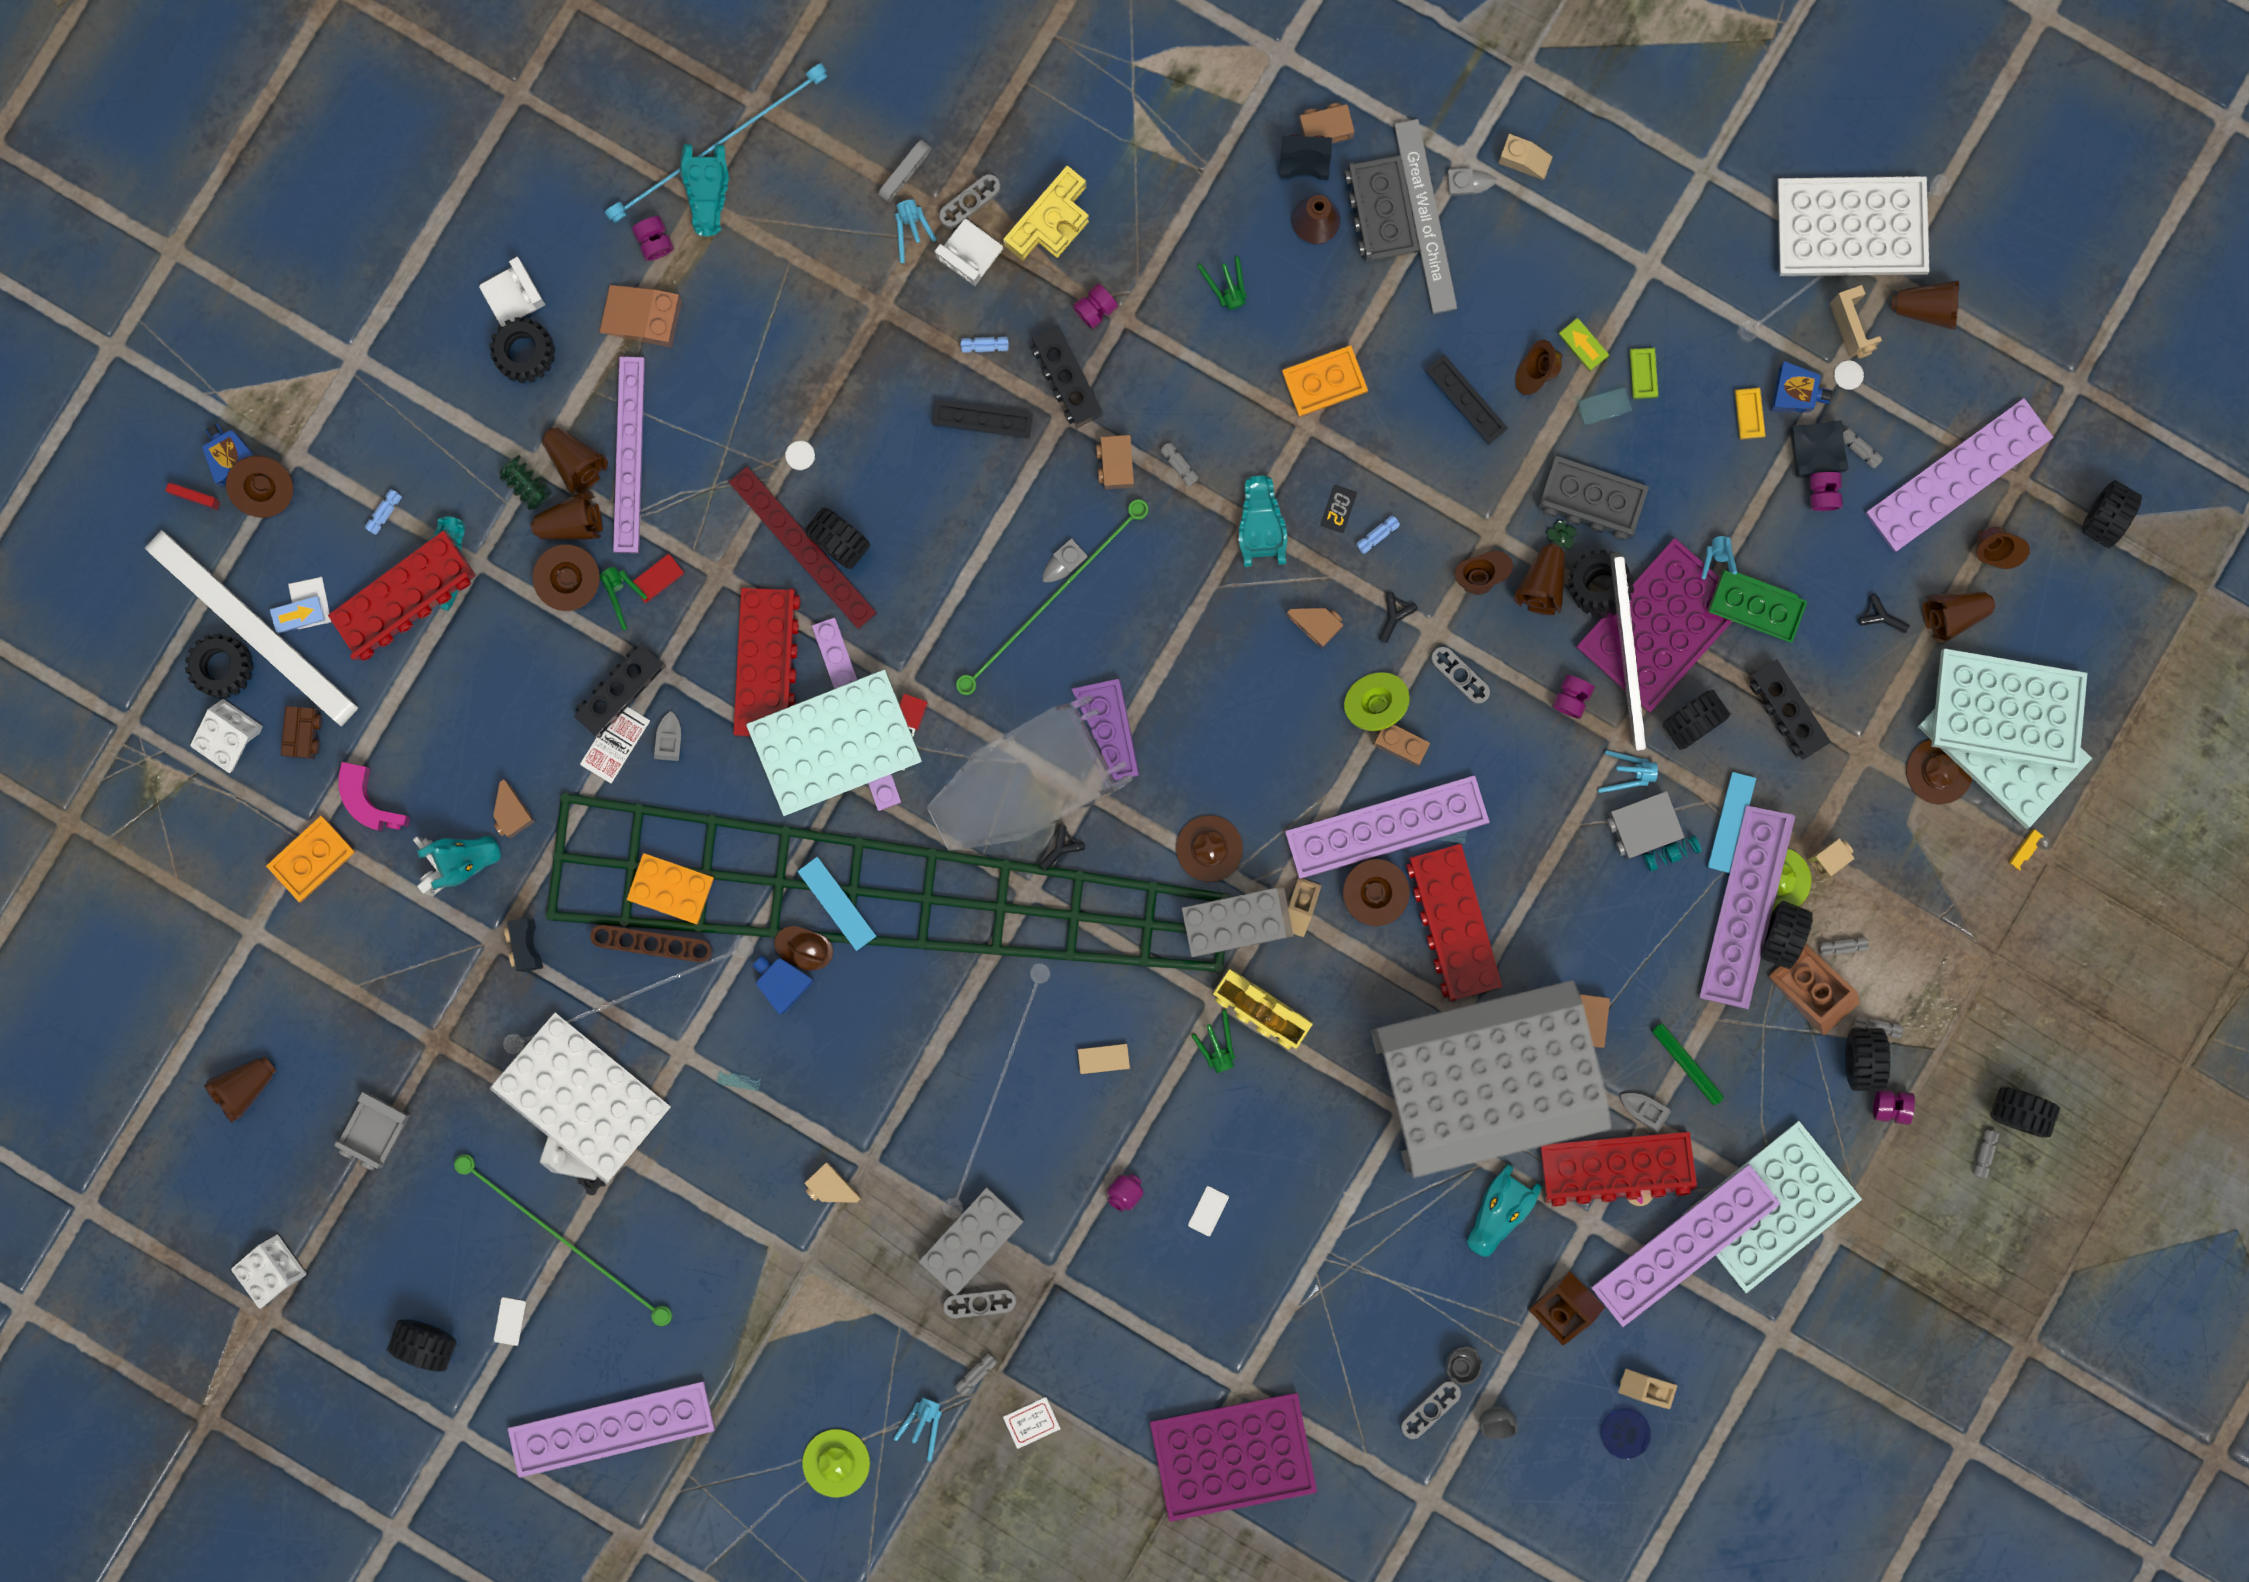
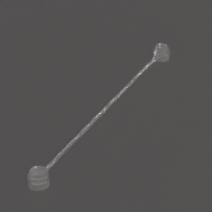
(1749, 330)
(743, 948)
(953, 1207)

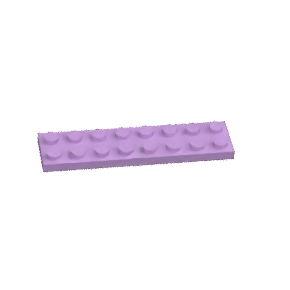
(1959, 475)
(1387, 827)
(1747, 907)
(1686, 1245)
(611, 1429)

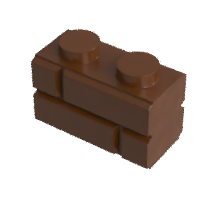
(300, 733)

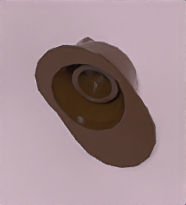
(1539, 366)
(2001, 548)
(1483, 571)
(803, 948)

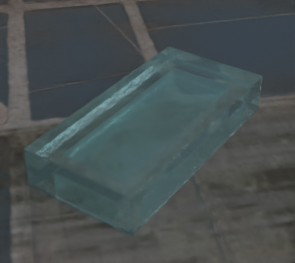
(1604, 406)

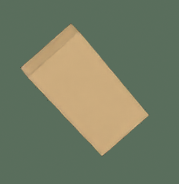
(1103, 1059)

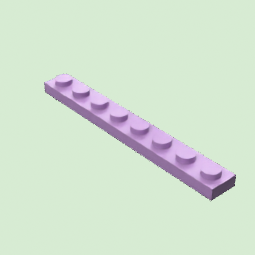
(629, 455)
(842, 673)

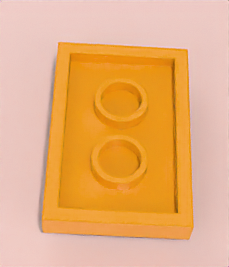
(1324, 381)
(311, 859)
(670, 888)

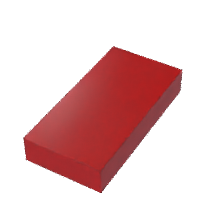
(193, 496)
(659, 577)

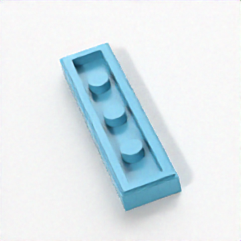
(1725, 841)
(837, 903)

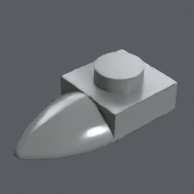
(1469, 181)
(1064, 562)
(668, 738)
(1646, 1110)

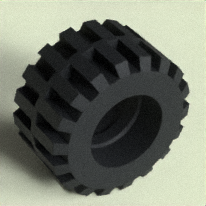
(508, 335)
(2111, 514)
(837, 538)
(1584, 573)
(205, 651)
(1696, 719)
(1786, 934)
(1867, 1059)
(2025, 1112)
(421, 1345)

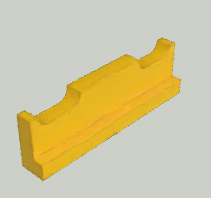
(2026, 849)

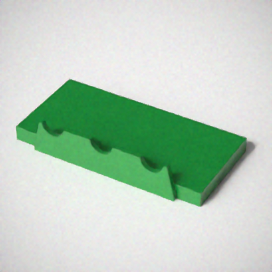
(1757, 605)

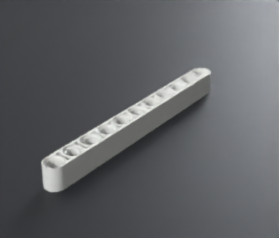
(251, 628)

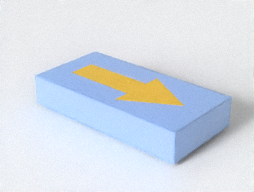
(297, 615)

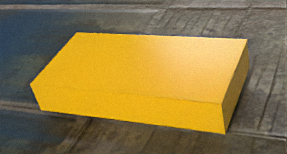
(1749, 413)

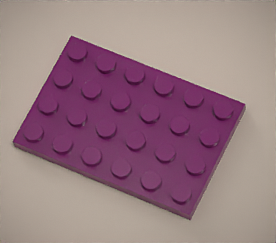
(1667, 625)
(1233, 1457)

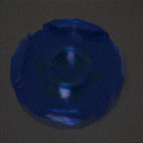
(1625, 1433)

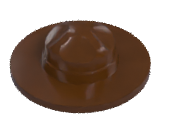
(259, 486)
(566, 577)
(1935, 775)
(1209, 848)
(1376, 892)

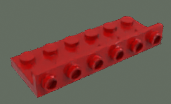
(402, 596)
(765, 654)
(1453, 923)
(1618, 1168)

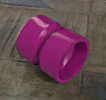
(648, 231)
(1095, 306)
(1825, 491)
(1573, 695)
(1885, 1104)

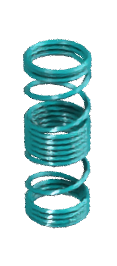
(1673, 853)

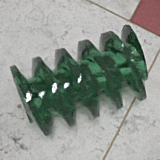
(523, 483)

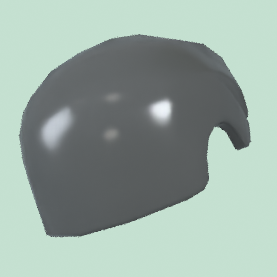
(1463, 1365)
(1498, 1423)

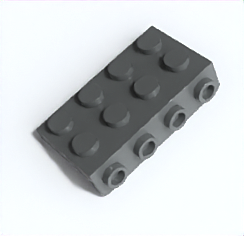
(1381, 208)
(1593, 498)

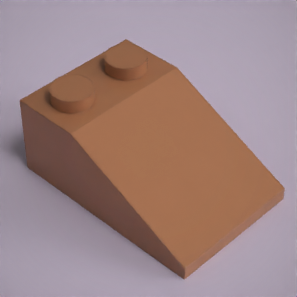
(641, 315)
(1816, 991)

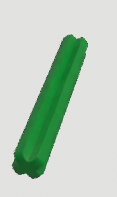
(1687, 1064)

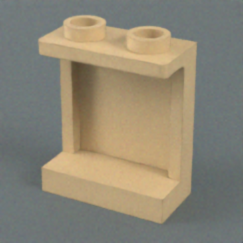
(1850, 325)

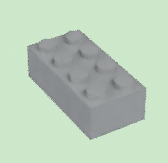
(1237, 922)
(971, 1241)

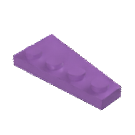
(1111, 725)

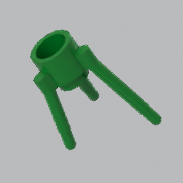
(1233, 296)
(613, 582)
(1221, 1059)

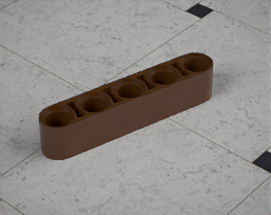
(640, 939)

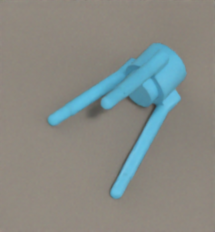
(909, 214)
(1722, 552)
(1644, 771)
(927, 1410)

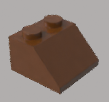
(1566, 1308)

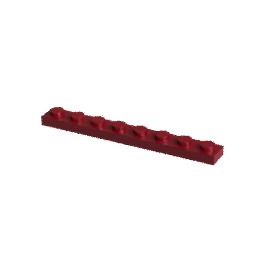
(802, 548)

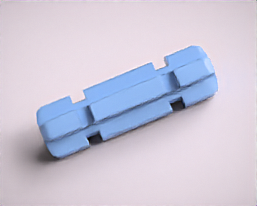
(984, 344)
(383, 511)
(1377, 534)

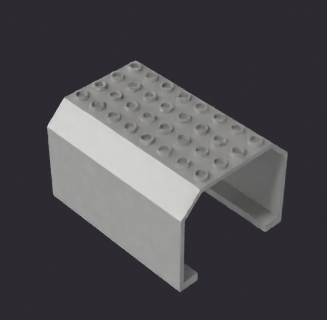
(1494, 1078)

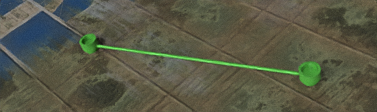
(966, 684)
(466, 1164)

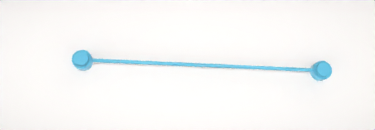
(816, 75)

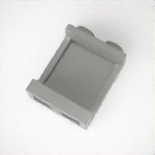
(1645, 825)
(372, 1131)

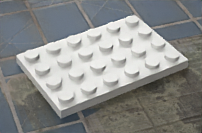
(1853, 226)
(580, 1098)

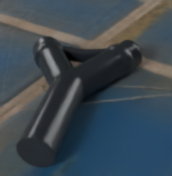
(1394, 615)
(1881, 616)
(1060, 848)

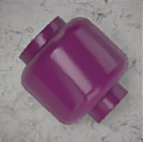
(1125, 1192)

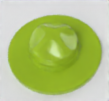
(1377, 701)
(1794, 880)
(836, 1463)

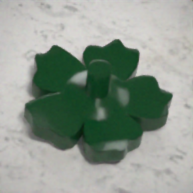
(1562, 535)

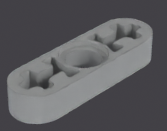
(905, 171)
(988, 195)
(1470, 674)
(962, 1311)
(1420, 1408)

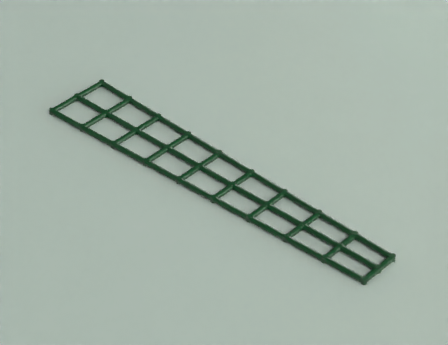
(853, 890)

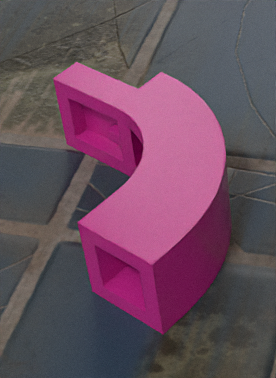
(354, 795)

